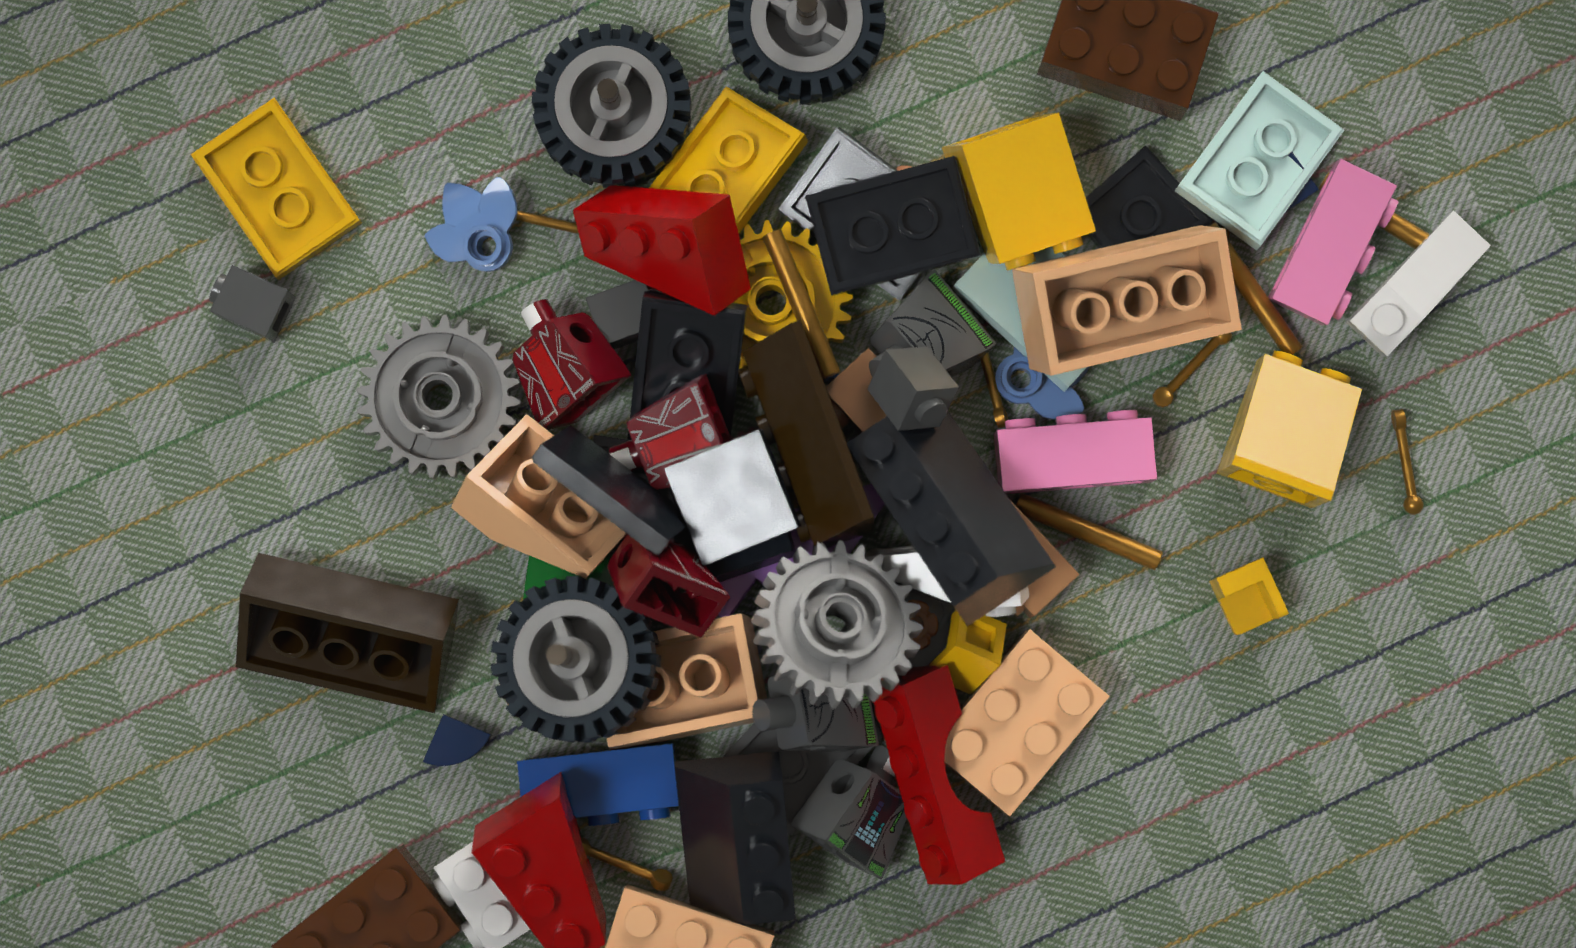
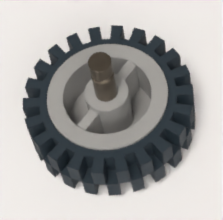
(806, 45)
(612, 105)
(575, 660)

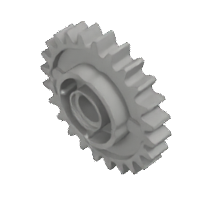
(408, 374)
(814, 652)

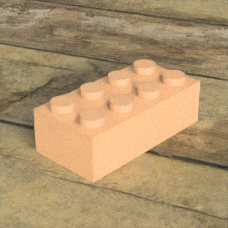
(1126, 299)

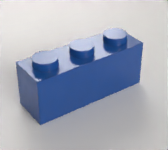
(610, 782)

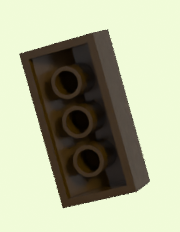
(807, 437)
(345, 632)

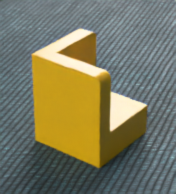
(1248, 596)
(972, 651)

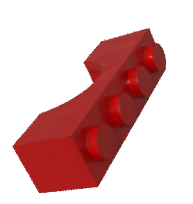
(916, 722)

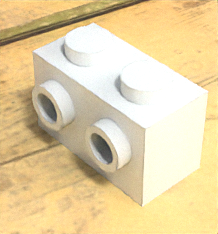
(488, 913)

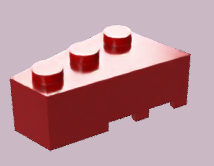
(667, 241)
(542, 868)

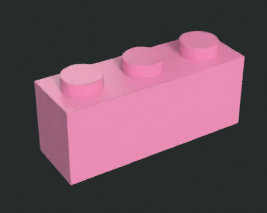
(1334, 243)
(1075, 453)

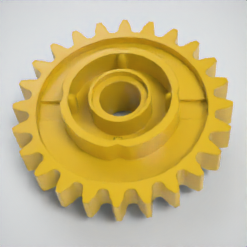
(764, 278)

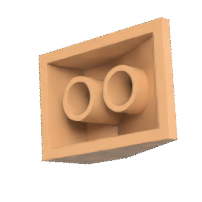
(530, 509)

